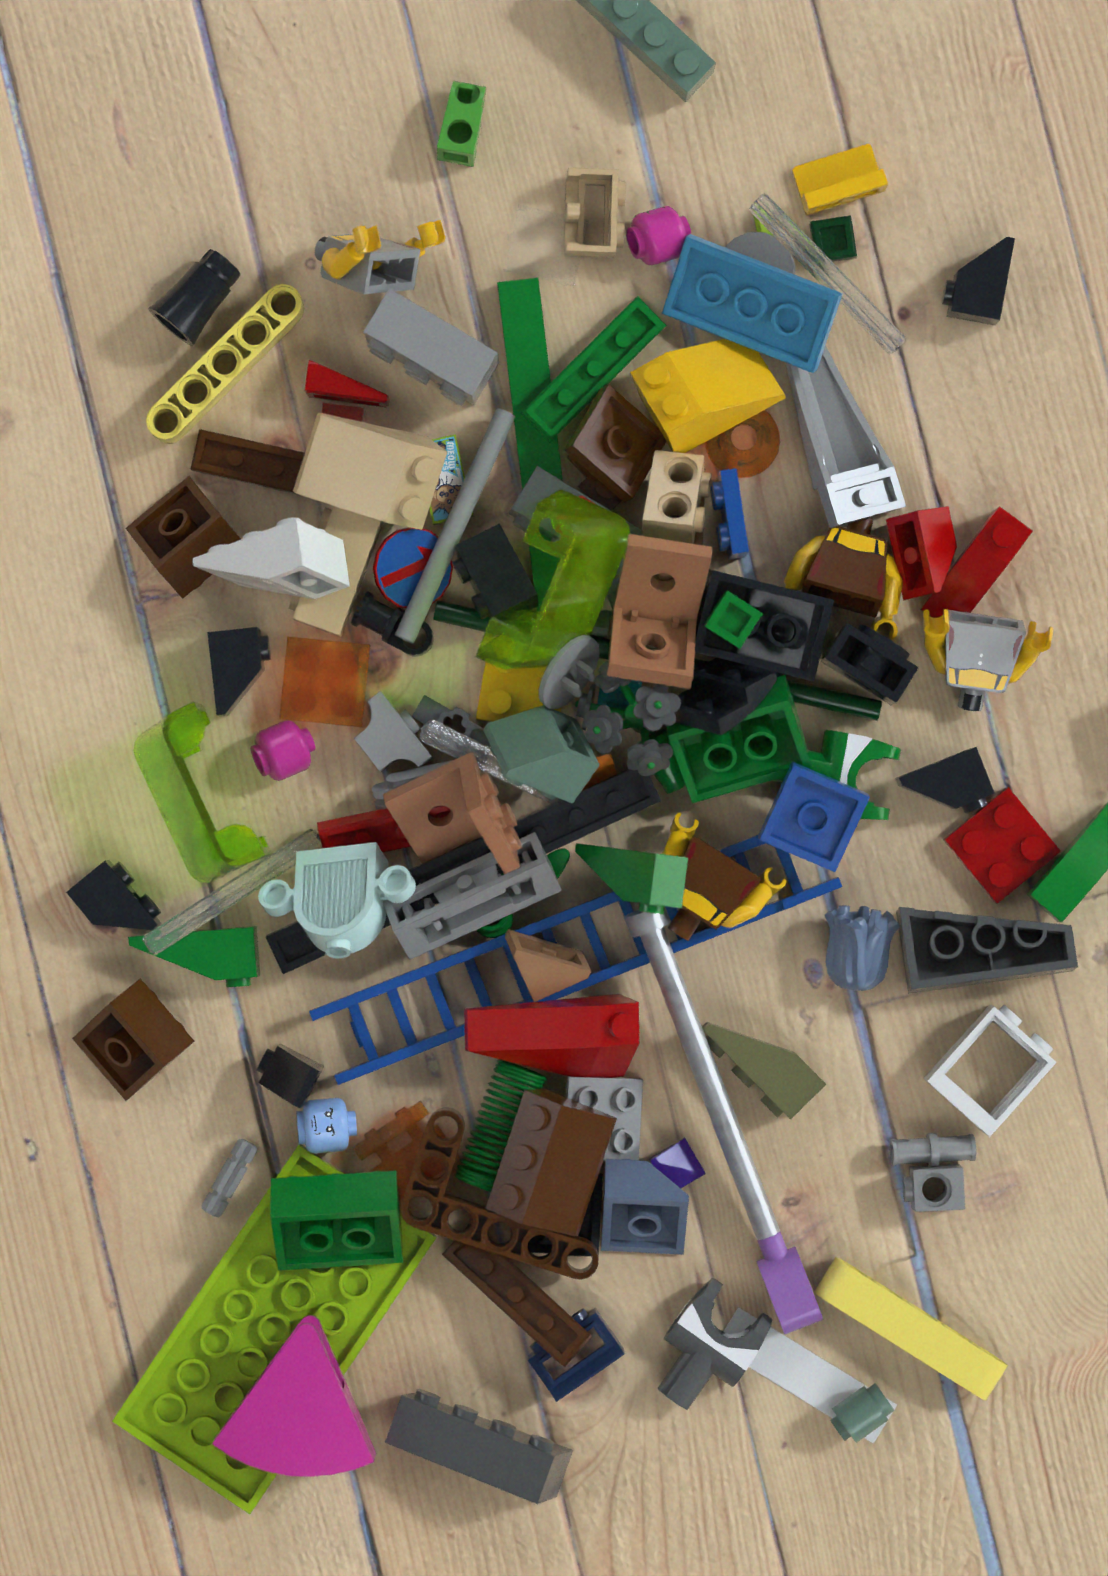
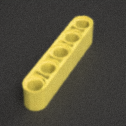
(230, 343)
(910, 1328)

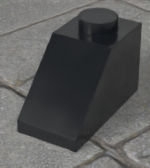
(980, 286)
(236, 664)
(952, 781)
(289, 1074)

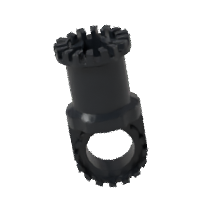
(385, 622)

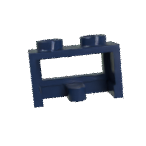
(586, 1367)

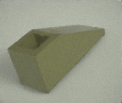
(775, 1070)

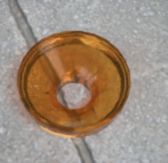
(751, 461)

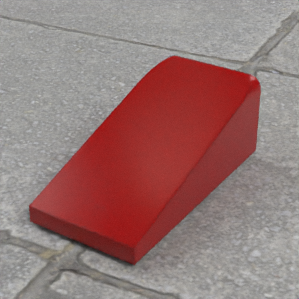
(334, 386)

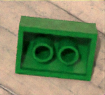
(747, 754)
(336, 1220)

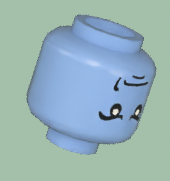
(325, 1125)

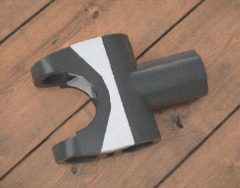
(707, 1348)

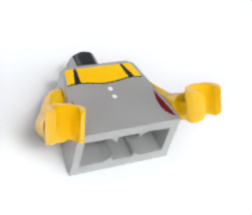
(373, 263)
(981, 652)

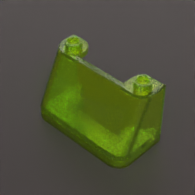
(161, 756)

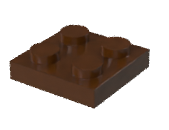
(615, 443)

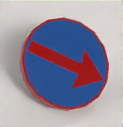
(401, 563)

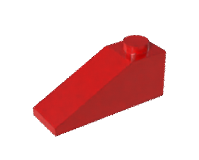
(979, 564)

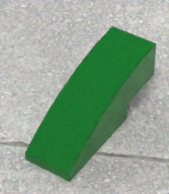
(1074, 870)

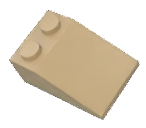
(371, 470)

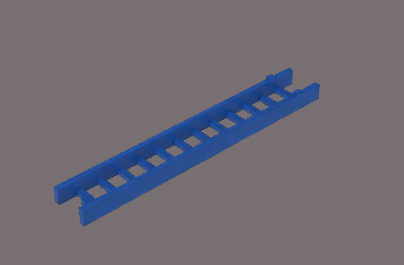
(544, 925)

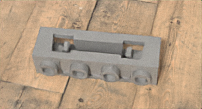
(471, 898)

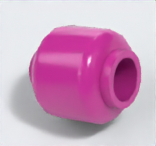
(657, 235)
(282, 750)

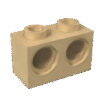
(672, 498)

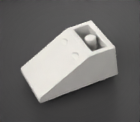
(282, 560)

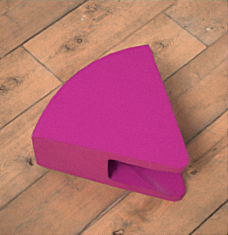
(299, 1413)

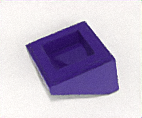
(678, 1163)

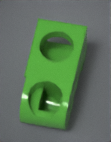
(461, 124)

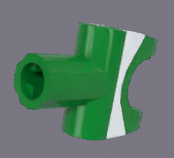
(842, 758)

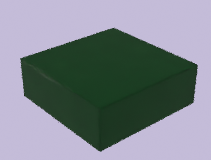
(835, 237)

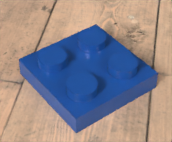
(727, 498)
(813, 816)

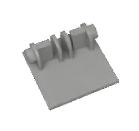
(619, 1099)

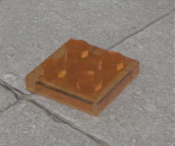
(325, 681)

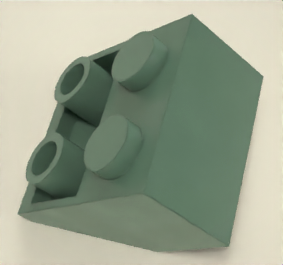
(543, 752)

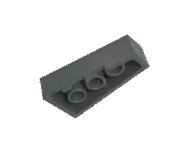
(969, 950)
(479, 1447)

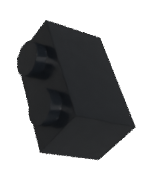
(494, 574)

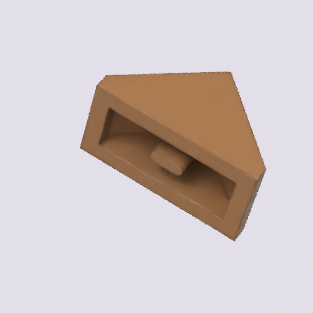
(546, 965)

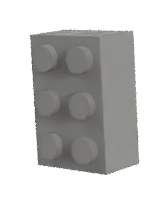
(430, 348)

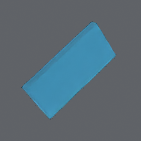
(752, 303)

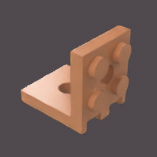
(657, 611)
(472, 814)

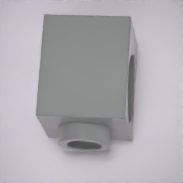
(953, 1191)

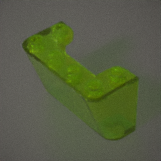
(590, 556)

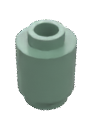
(861, 1413)

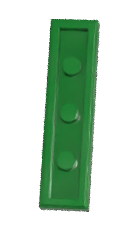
(593, 369)

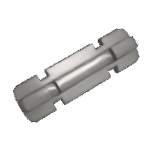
(229, 1177)

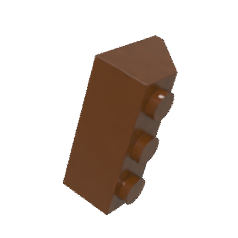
(551, 1162)

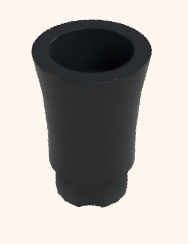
(196, 296)

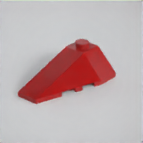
(559, 1036)

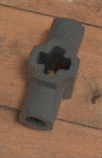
(430, 709)

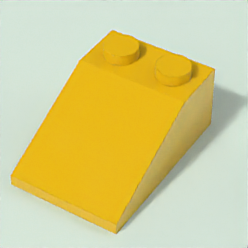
(705, 391)

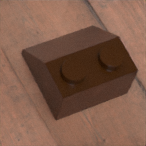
(177, 531)
(133, 1039)

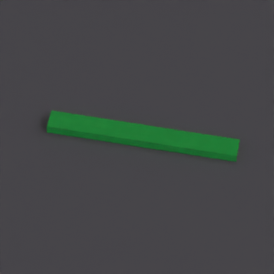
(527, 379)

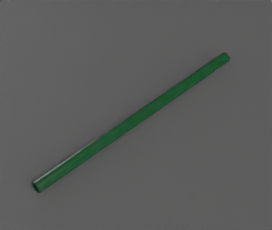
(801, 692)

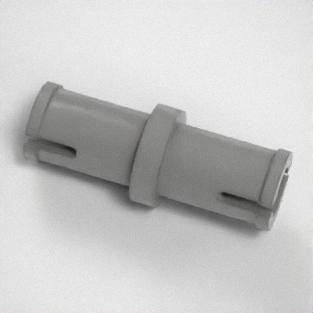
(932, 1149)

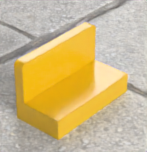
(839, 179)

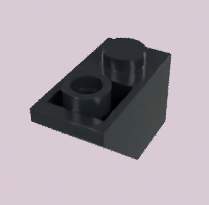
(111, 901)

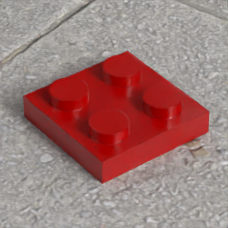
(1002, 845)

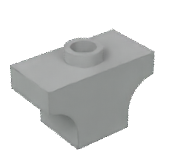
(391, 736)

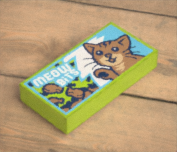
(449, 482)

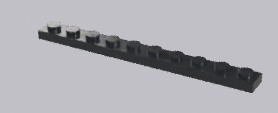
(553, 825)

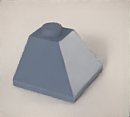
(642, 1209)

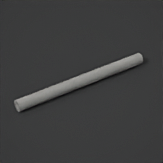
(455, 525)

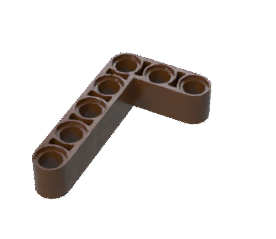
(482, 1219)

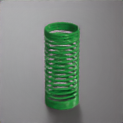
(475, 1173)

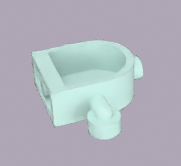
(339, 895)

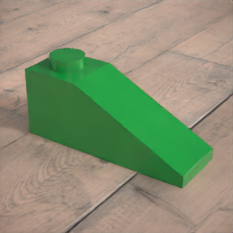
(639, 876)
(215, 953)

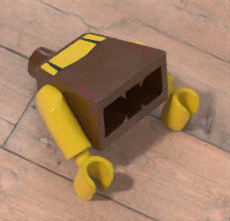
(851, 571)
(715, 885)

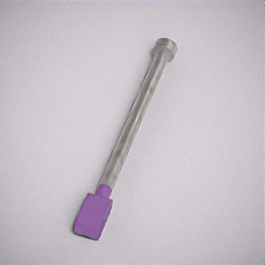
(781, 1266)

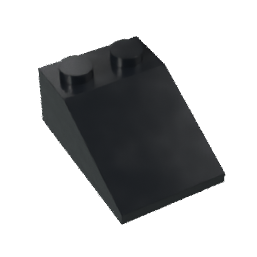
(785, 637)

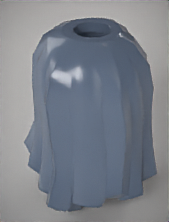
(859, 946)

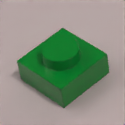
(733, 619)

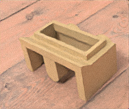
(574, 211)

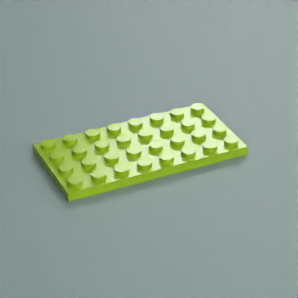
(238, 1329)

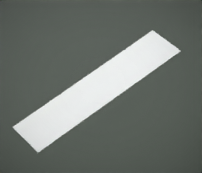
(800, 1370)

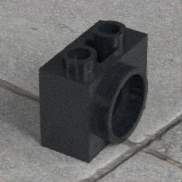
(871, 662)

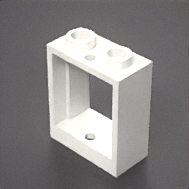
(964, 1103)

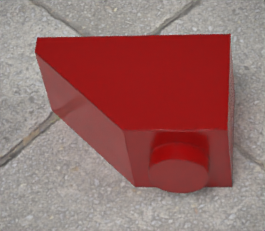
(922, 549)

